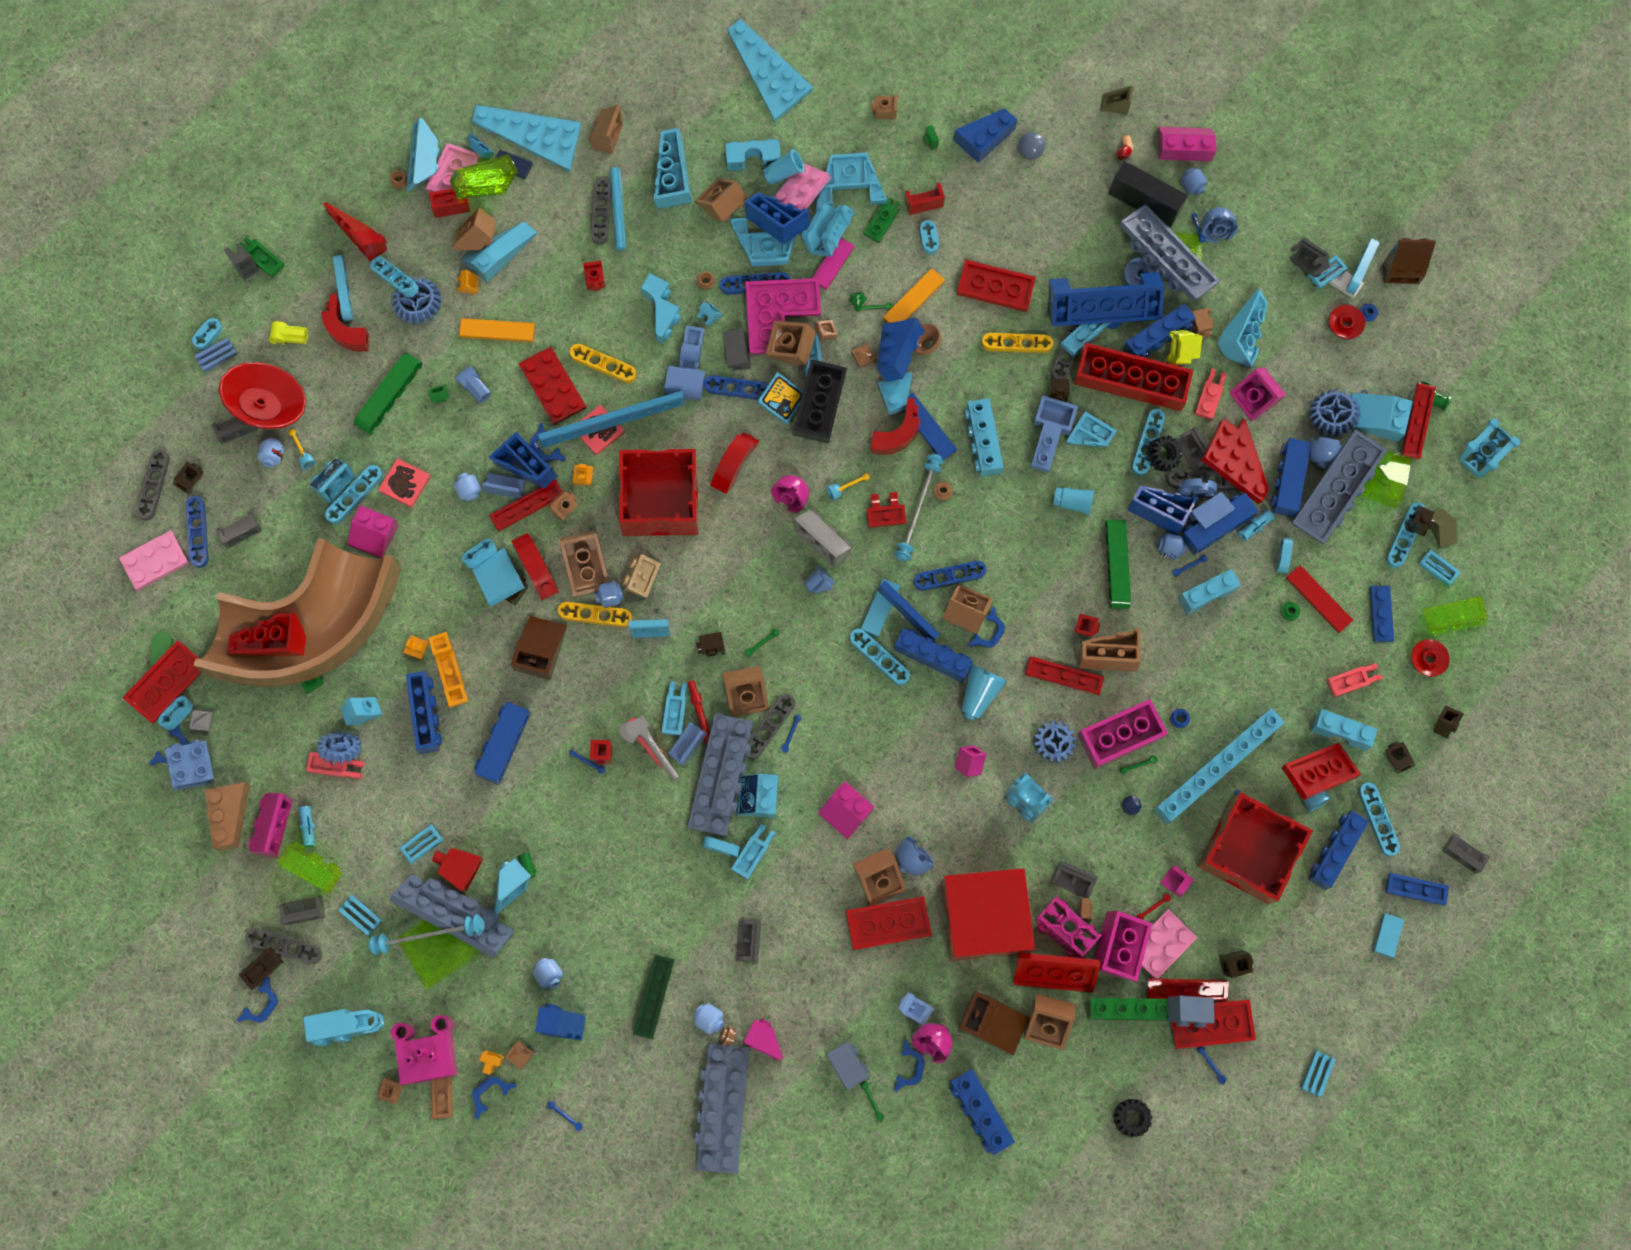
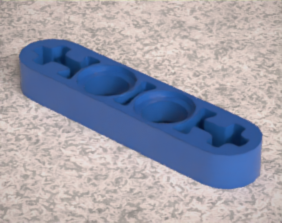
(754, 277)
(739, 383)
(194, 532)
(949, 573)

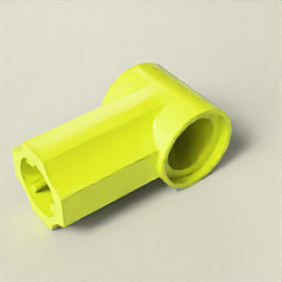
(282, 333)

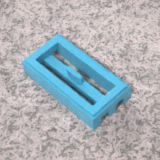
(1316, 280)
(1423, 564)
(435, 834)
(347, 904)
(1317, 1054)

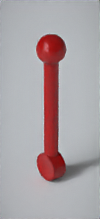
(1166, 898)

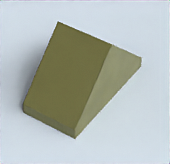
(1118, 100)
(1444, 528)

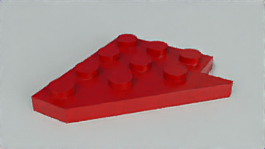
(1236, 459)

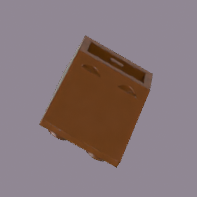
(1408, 261)
(538, 648)
(993, 1022)

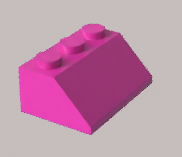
(1186, 144)
(270, 824)
(1122, 945)

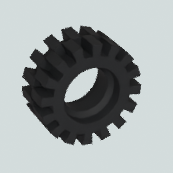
(1172, 450)
(1145, 1118)

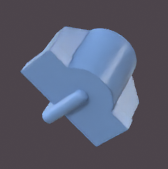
(819, 581)

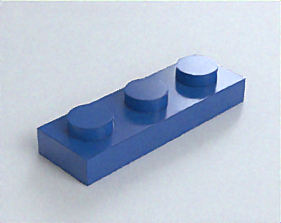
(1381, 614)
(1417, 889)

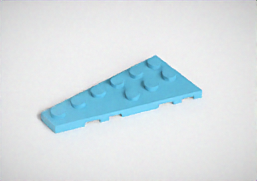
(773, 76)
(541, 135)

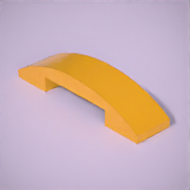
(448, 669)

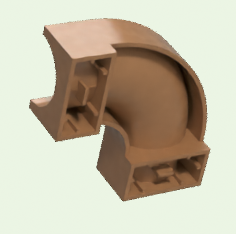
(335, 606)

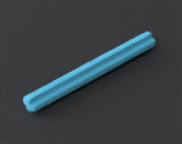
(617, 204)

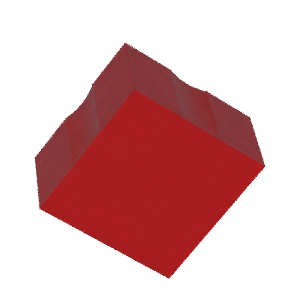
(658, 492)
(1254, 848)
(987, 914)

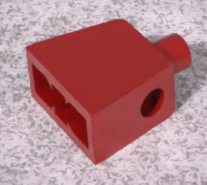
(458, 867)

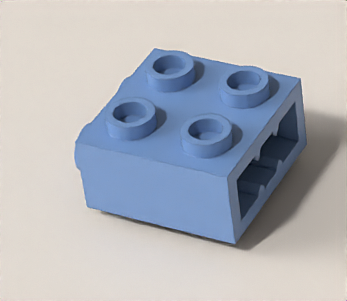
(189, 765)

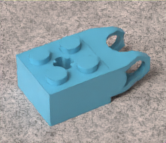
(1028, 797)
(340, 1026)

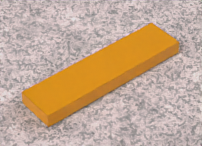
(915, 297)
(497, 330)

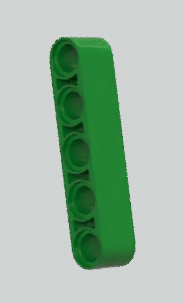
(387, 392)
(1118, 564)

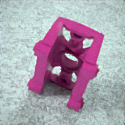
(1060, 935)

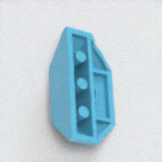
(422, 155)

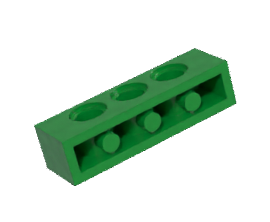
(1127, 1009)

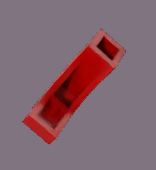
(349, 338)
(897, 440)
(732, 461)
(535, 566)

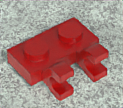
(886, 515)

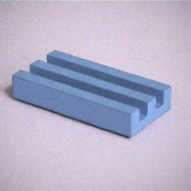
(208, 351)

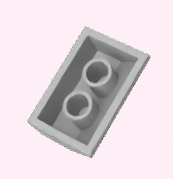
(822, 538)

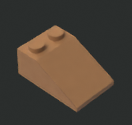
(584, 562)

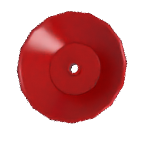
(262, 395)

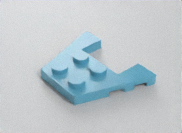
(851, 172)
(761, 247)

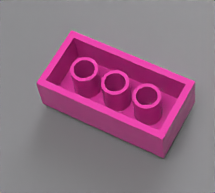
(1122, 734)

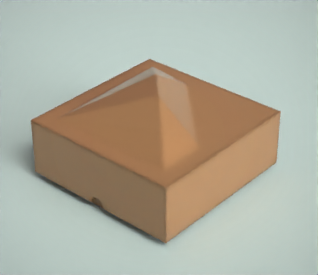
(826, 330)
(863, 355)
(1086, 909)
(519, 1055)
(390, 1091)

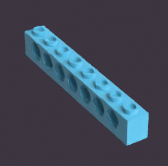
(1219, 766)

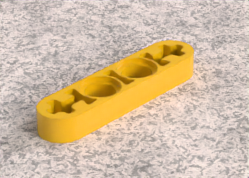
(1017, 345)
(605, 360)
(595, 613)

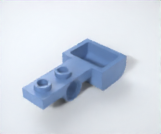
(687, 376)
(1053, 418)

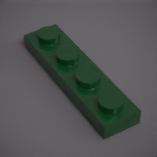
(653, 997)

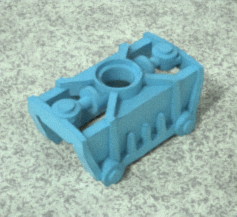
(827, 229)
(1490, 461)

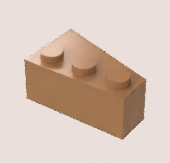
(1113, 653)
(226, 814)

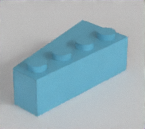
(672, 174)

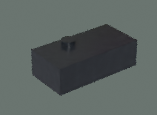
(1141, 188)
(819, 401)

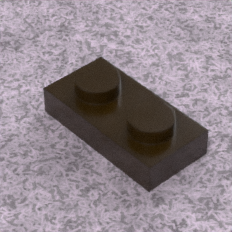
(261, 968)

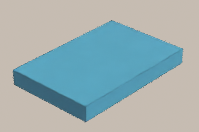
(498, 577)

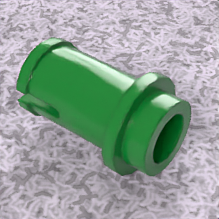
(526, 863)

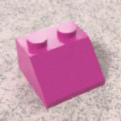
(1257, 393)
(371, 531)
(846, 810)
(763, 1039)

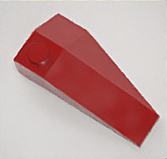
(361, 235)
(274, 637)

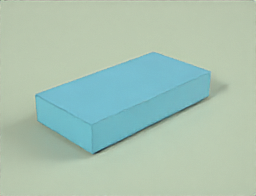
(1388, 935)

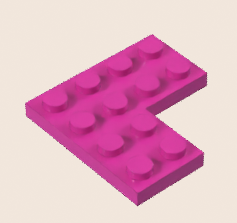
(774, 302)

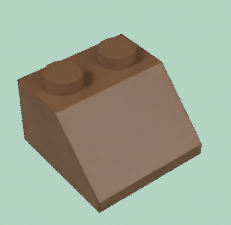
(607, 129)
(721, 199)
(474, 232)
(791, 342)
(967, 608)
(745, 691)
(879, 876)
(1050, 1021)

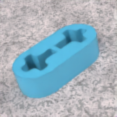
(925, 238)
(207, 334)
(479, 553)
(1284, 555)
(175, 713)
(721, 846)

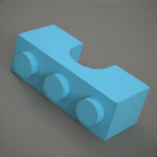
(738, 153)
(1208, 591)
(1354, 732)

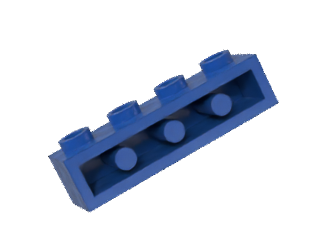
(1158, 333)
(1291, 477)
(1199, 538)
(933, 655)
(422, 712)
(502, 743)
(1338, 850)
(982, 1112)

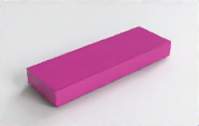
(832, 265)

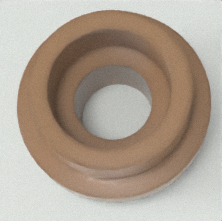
(398, 174)
(706, 275)
(942, 496)
(727, 1035)

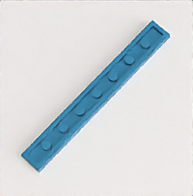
(611, 419)

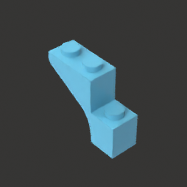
(666, 313)

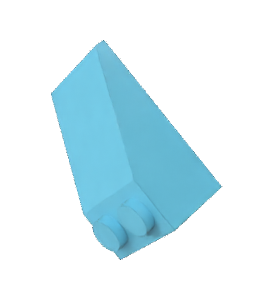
(1383, 415)

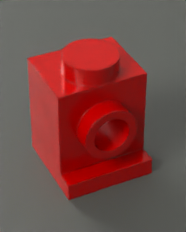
(591, 269)
(1087, 625)
(601, 751)

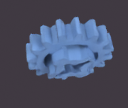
(1054, 733)
(339, 747)

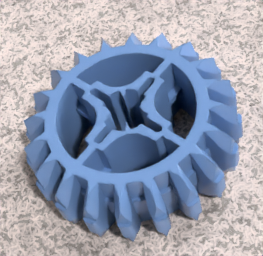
(431, 302)
(1350, 412)

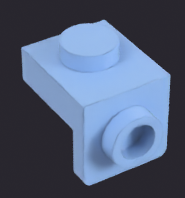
(915, 1008)

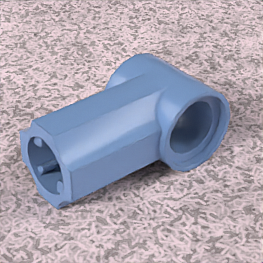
(473, 384)

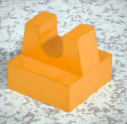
(468, 282)
(583, 475)
(416, 647)
(491, 1060)

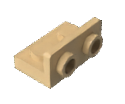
(640, 575)

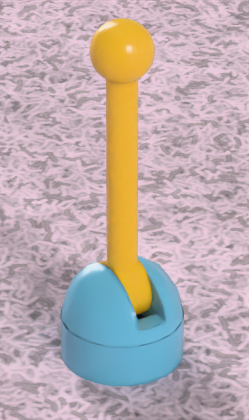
(305, 457)
(835, 490)

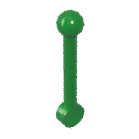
(889, 306)
(749, 652)
(1153, 759)
(879, 1116)

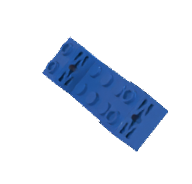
(1105, 304)

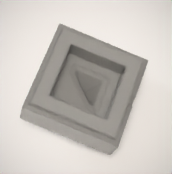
(201, 721)

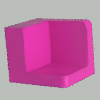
(970, 761)
(1176, 881)

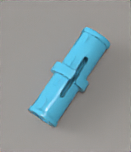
(1256, 525)
(306, 826)

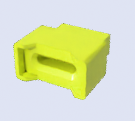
(1184, 347)

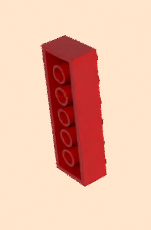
(1133, 377)

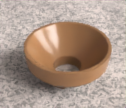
(931, 334)

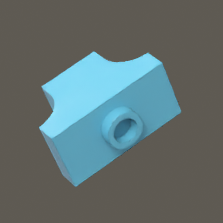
(360, 710)

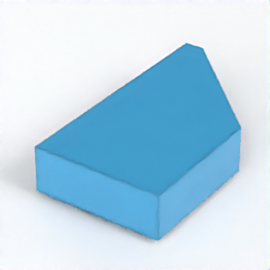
(479, 147)

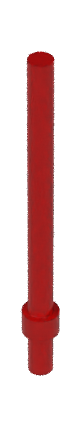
(696, 700)

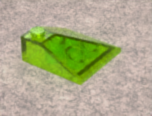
(1389, 481)
(436, 955)

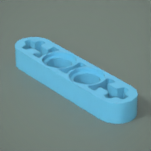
(1362, 266)
(395, 275)
(343, 288)
(1144, 441)
(352, 493)
(1402, 533)
(881, 655)
(1382, 818)

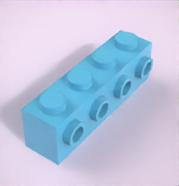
(984, 437)

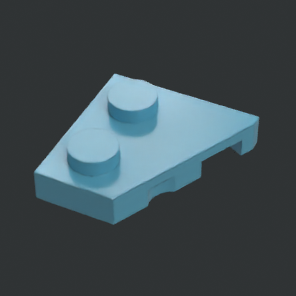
(896, 393)
(1091, 432)

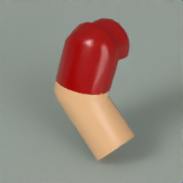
(1127, 148)

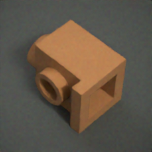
(885, 107)
(1203, 323)
(556, 507)

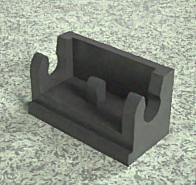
(1310, 257)
(242, 262)
(737, 349)
(231, 430)
(1193, 448)
(239, 530)
(1465, 854)
(1074, 879)
(302, 910)
(748, 941)

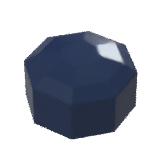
(1131, 805)

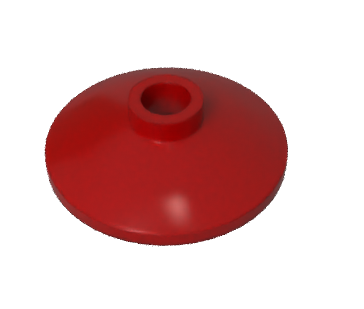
(1350, 315)
(1436, 651)

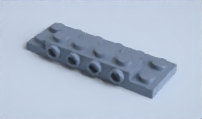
(1168, 254)
(1339, 487)
(721, 775)
(449, 909)
(722, 1108)

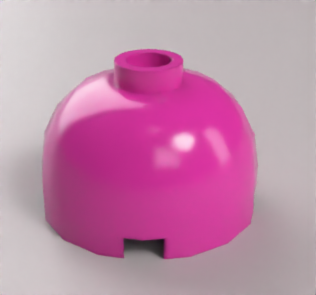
(792, 492)
(934, 1040)

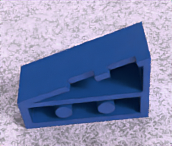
(985, 134)
(776, 218)
(897, 346)
(522, 460)
(1162, 508)
(559, 1023)

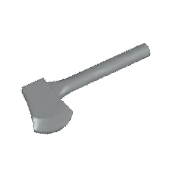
(639, 727)

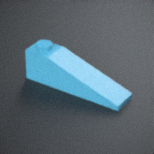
(502, 249)
(1240, 335)

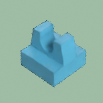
(710, 311)

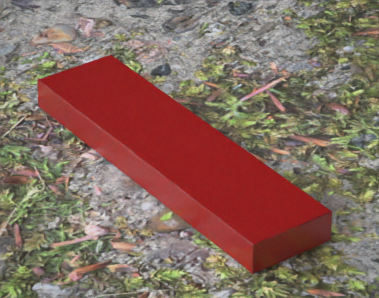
(1418, 421)
(524, 506)
(1319, 599)
(1064, 675)
(1208, 988)

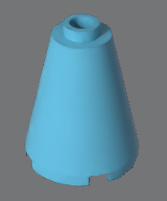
(980, 691)

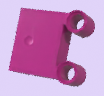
(425, 1057)

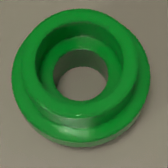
(857, 298)
(1288, 616)

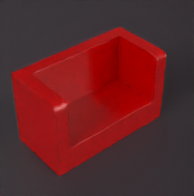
(924, 201)
(447, 203)

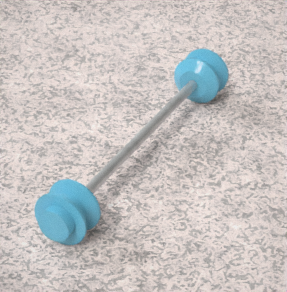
(933, 467)
(470, 926)

